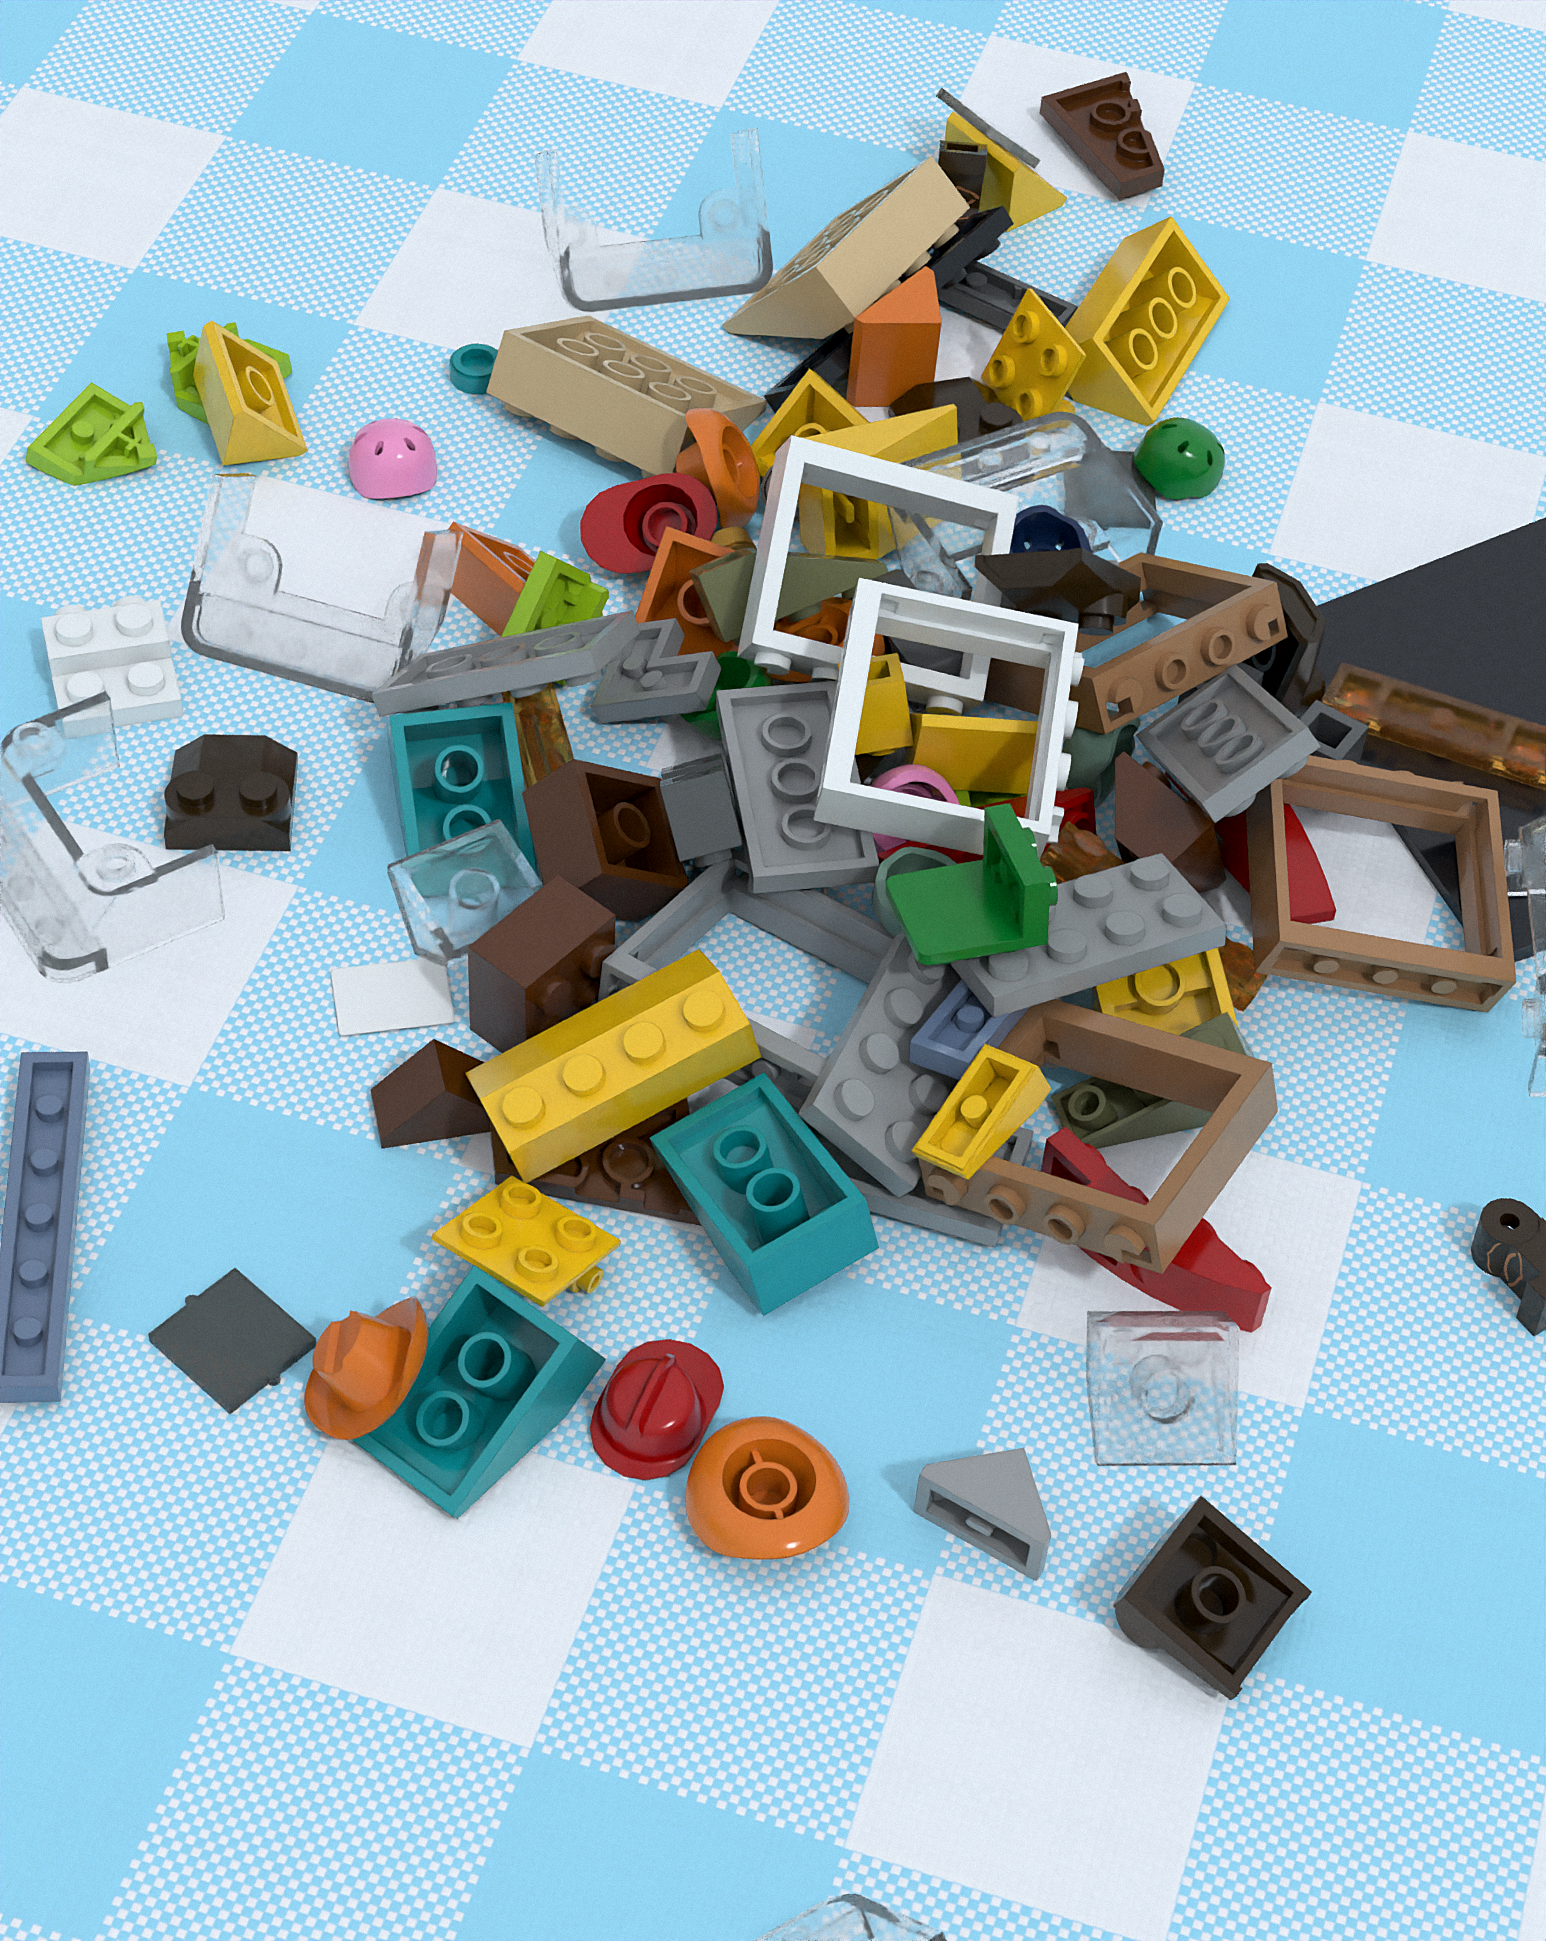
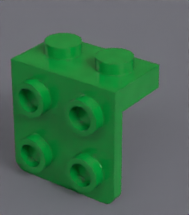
(981, 903)

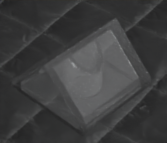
(460, 890)

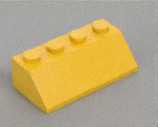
(1144, 323)
(614, 1064)

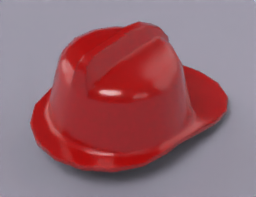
(628, 520)
(656, 1409)

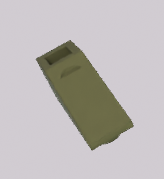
(806, 581)
(1116, 1114)

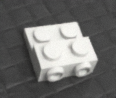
(116, 652)

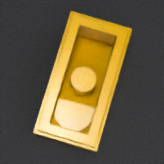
(982, 1111)

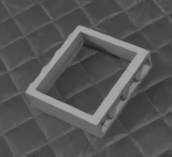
(797, 916)

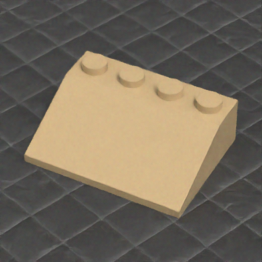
(856, 258)
(611, 390)

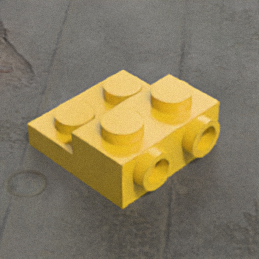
(1169, 995)

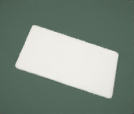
(391, 996)

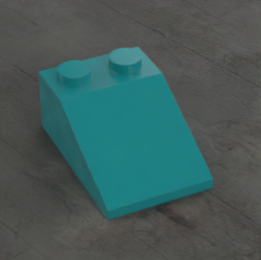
(458, 774)
(766, 1193)
(484, 1395)

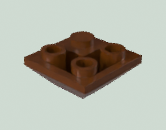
(1158, 821)

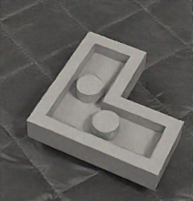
(654, 679)

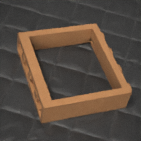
(1225, 624)
(1372, 962)
(1150, 1060)

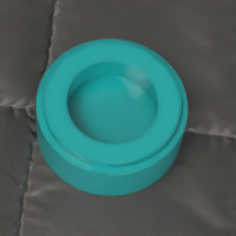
(472, 368)

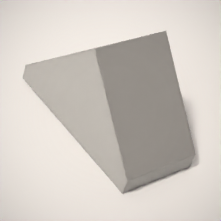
(989, 1505)

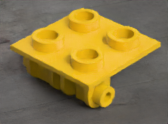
(1034, 361)
(529, 1242)

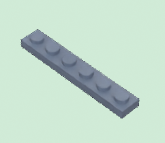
(41, 1223)

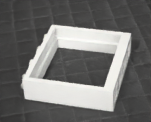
(887, 484)
(964, 628)

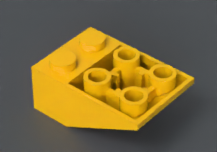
(859, 527)

